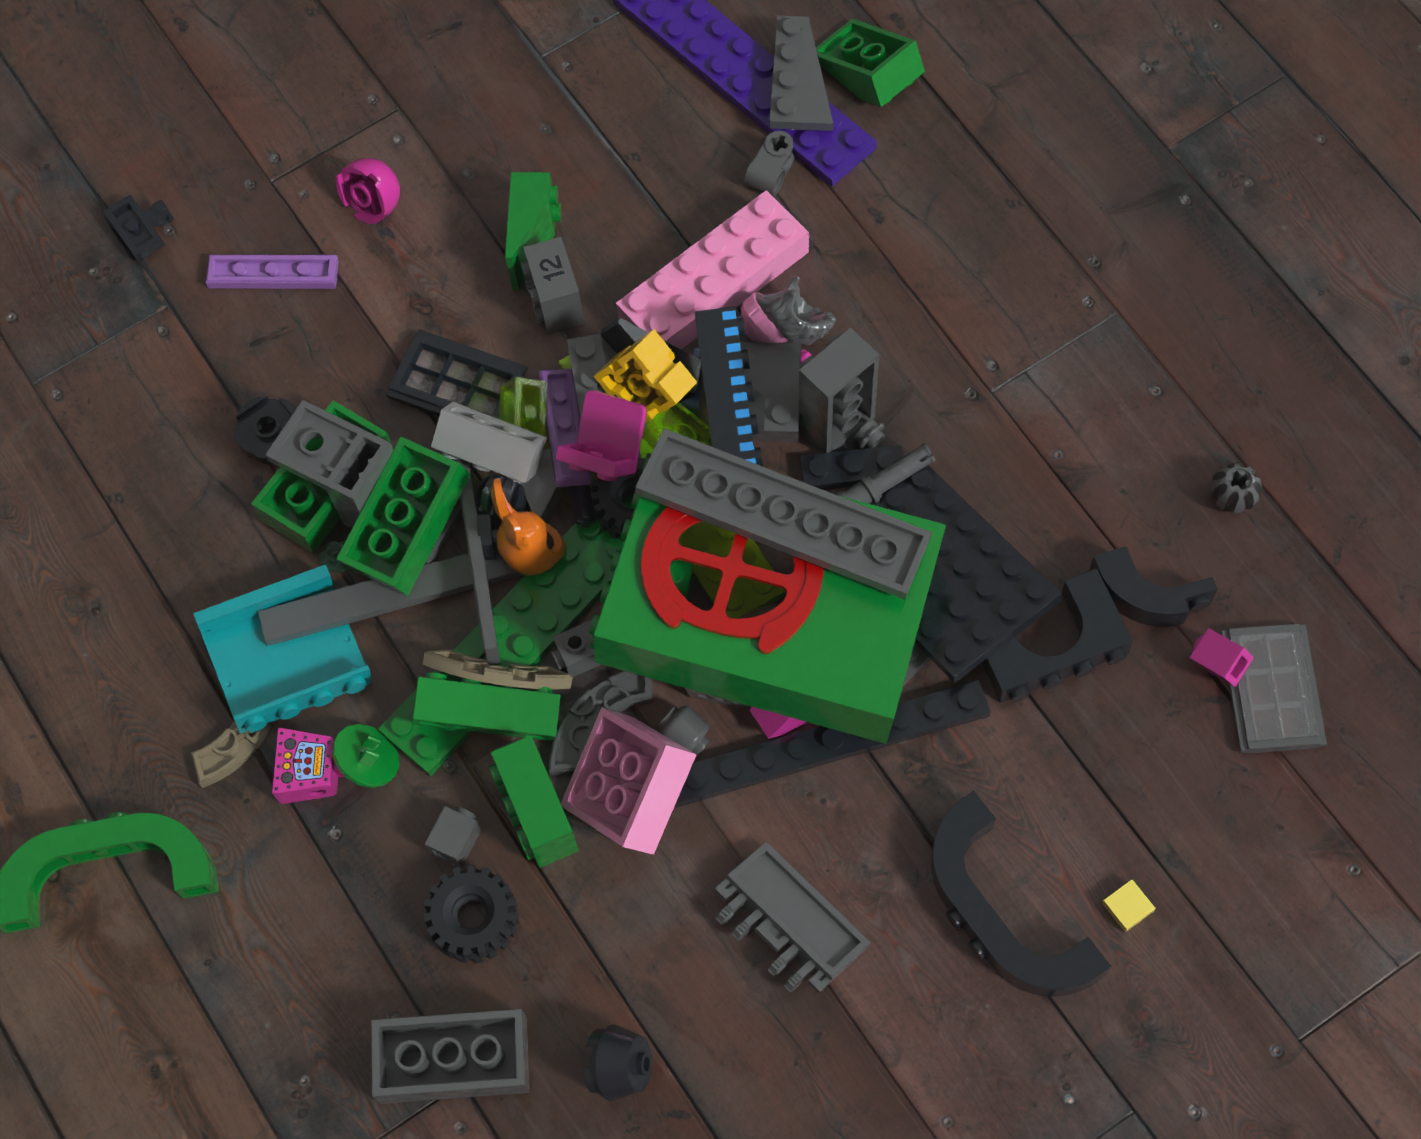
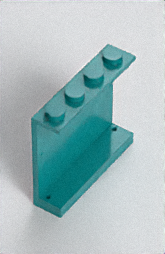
(284, 677)

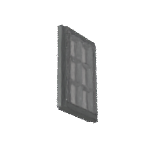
(1278, 694)

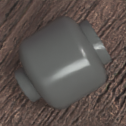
(685, 728)

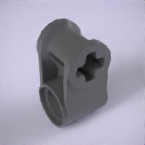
(771, 163)

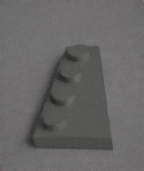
(797, 83)

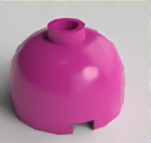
(369, 189)

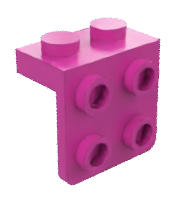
(607, 437)

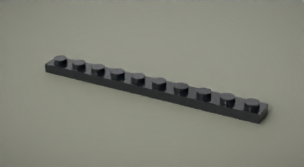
(826, 745)

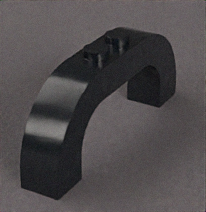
(989, 935)

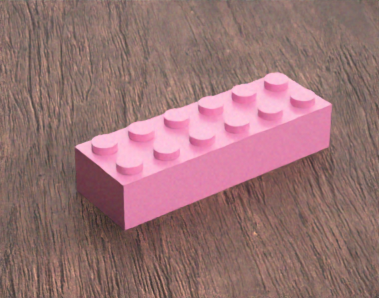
(717, 270)

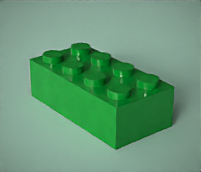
(300, 507)
(404, 516)

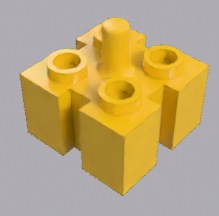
(646, 375)

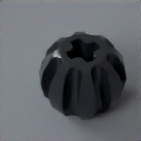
(513, 492)

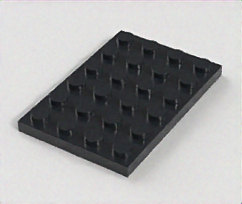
(979, 584)

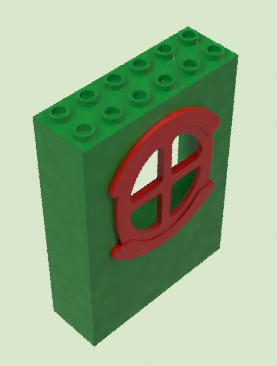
(820, 656)

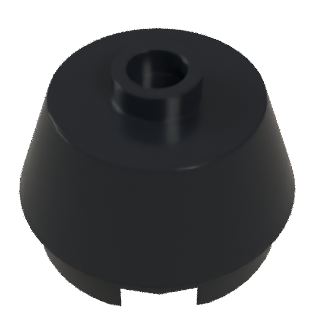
(618, 1062)

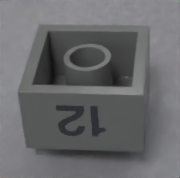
(552, 286)

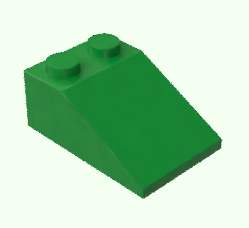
(870, 61)
(530, 218)

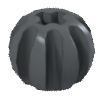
(1235, 487)

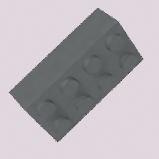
(837, 391)
(450, 1056)

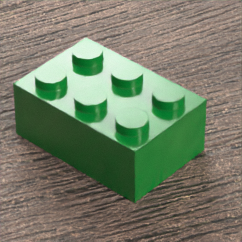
(532, 802)

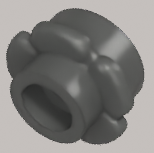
(870, 434)

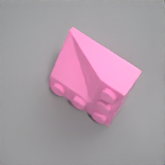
(627, 781)

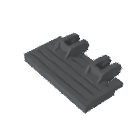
(793, 915)

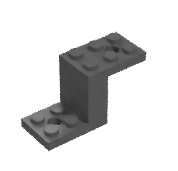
(344, 464)

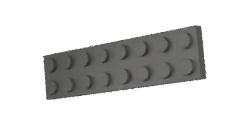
(784, 513)

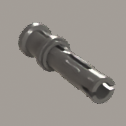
(871, 488)

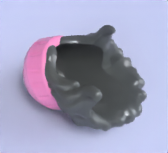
(784, 317)

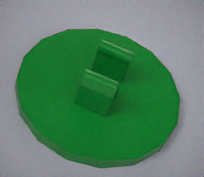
(365, 756)

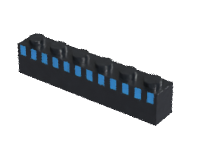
(725, 383)

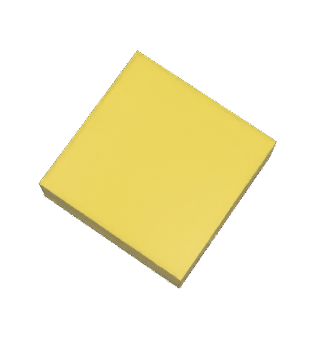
(1128, 905)

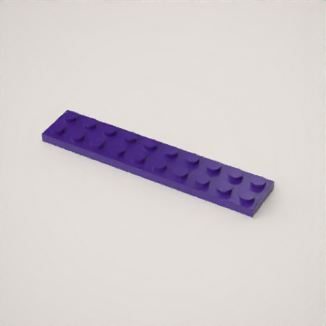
(744, 76)

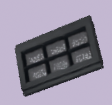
(447, 372)

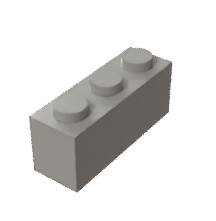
(488, 442)

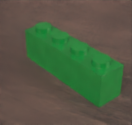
(485, 708)

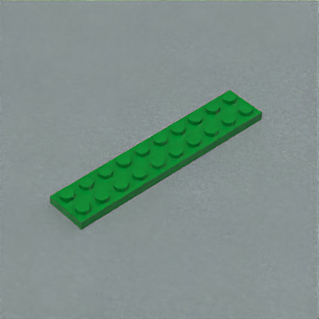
(525, 630)

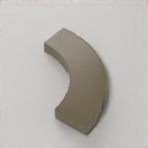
(478, 669)
(226, 753)

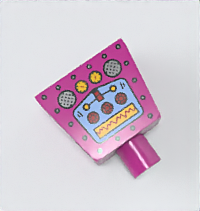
(304, 767)

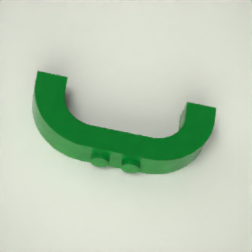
(96, 840)

